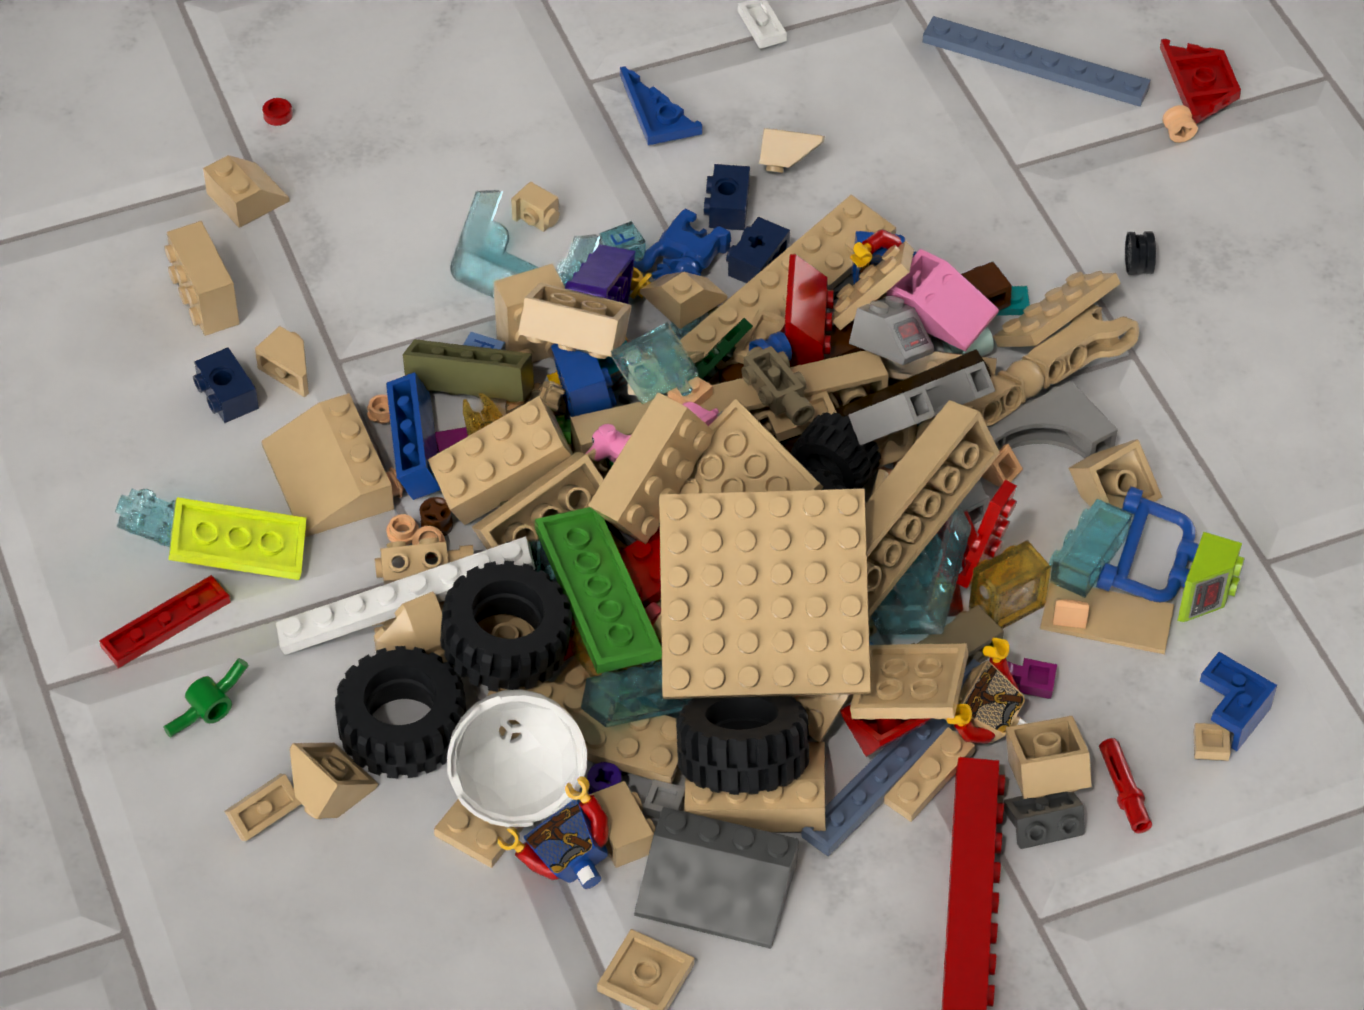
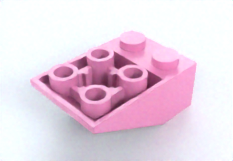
(944, 300)

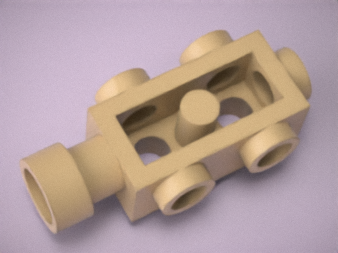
(415, 558)

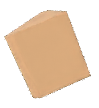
(1004, 467)
(1070, 613)

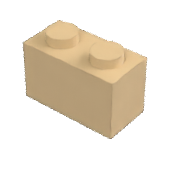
(628, 830)

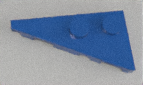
(656, 114)

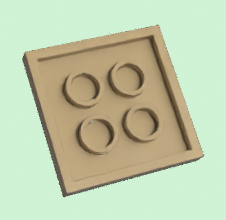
(912, 682)

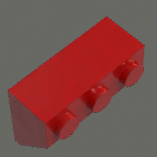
(807, 312)

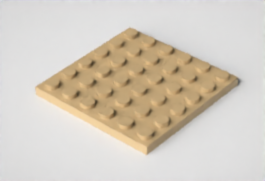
(764, 594)

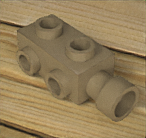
(777, 384)

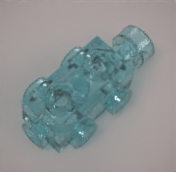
(146, 515)

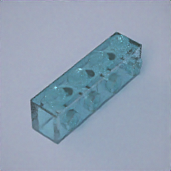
(628, 696)

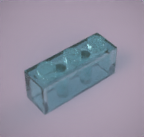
(1089, 546)

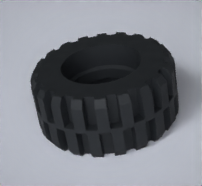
(509, 591)
(394, 677)
(742, 743)

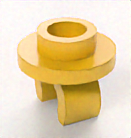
(639, 282)

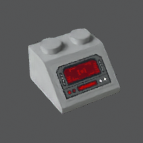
(891, 331)

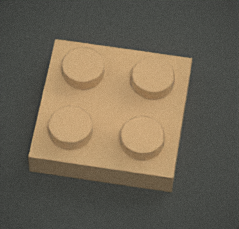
(645, 973)

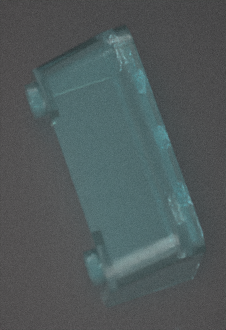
(483, 245)

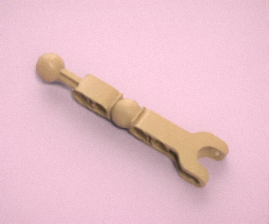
(1053, 361)

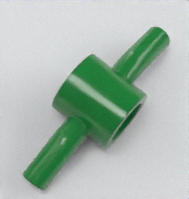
(207, 699)

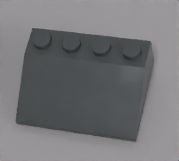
(717, 877)

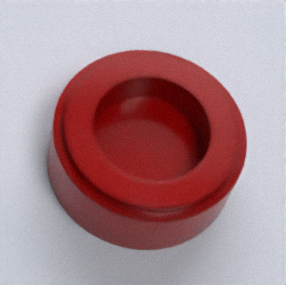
(277, 111)

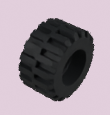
(833, 446)

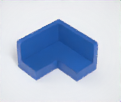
(1246, 696)

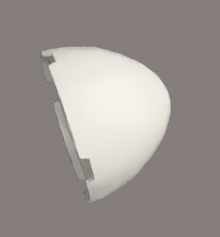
(519, 777)

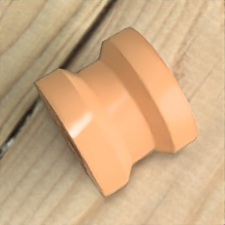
(1179, 123)

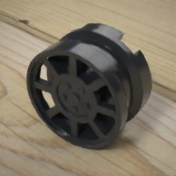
(1140, 252)

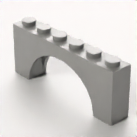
(1056, 418)

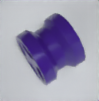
(600, 772)

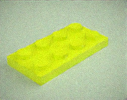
(237, 538)

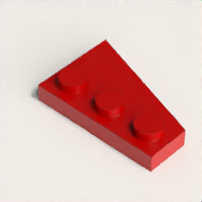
(990, 530)

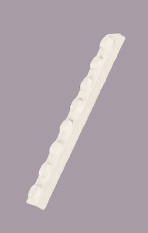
(382, 602)

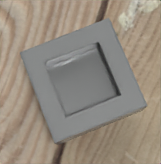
(663, 795)

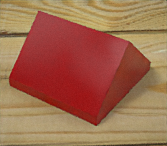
(878, 733)

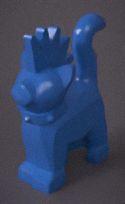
(684, 248)

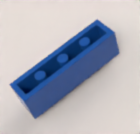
(412, 434)

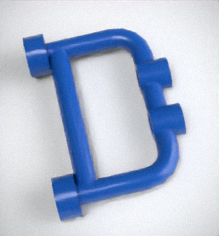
(1186, 550)

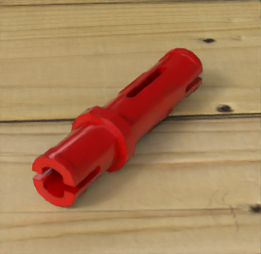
(1129, 796)

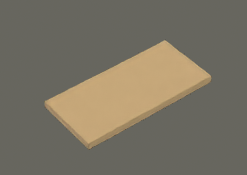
(1115, 619)

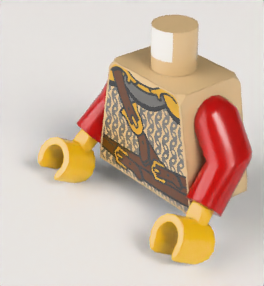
(988, 698)

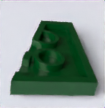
(722, 350)

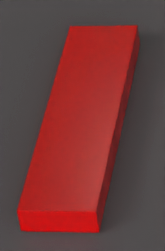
(164, 621)

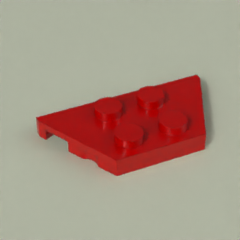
(1201, 78)

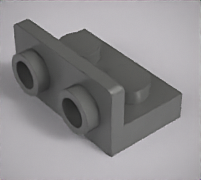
(1045, 818)

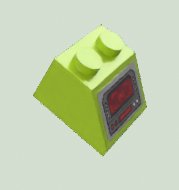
(1211, 576)

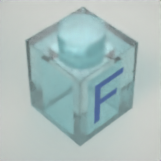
(625, 237)

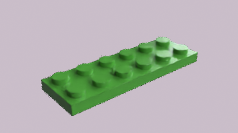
(598, 589)

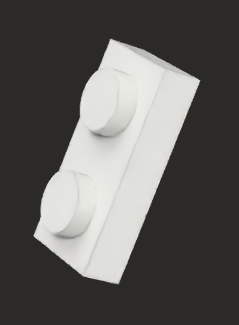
(762, 22)

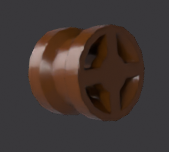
(436, 508)

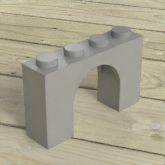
(920, 403)

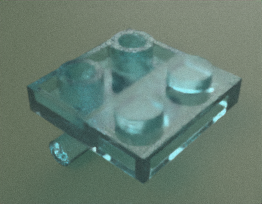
(655, 364)

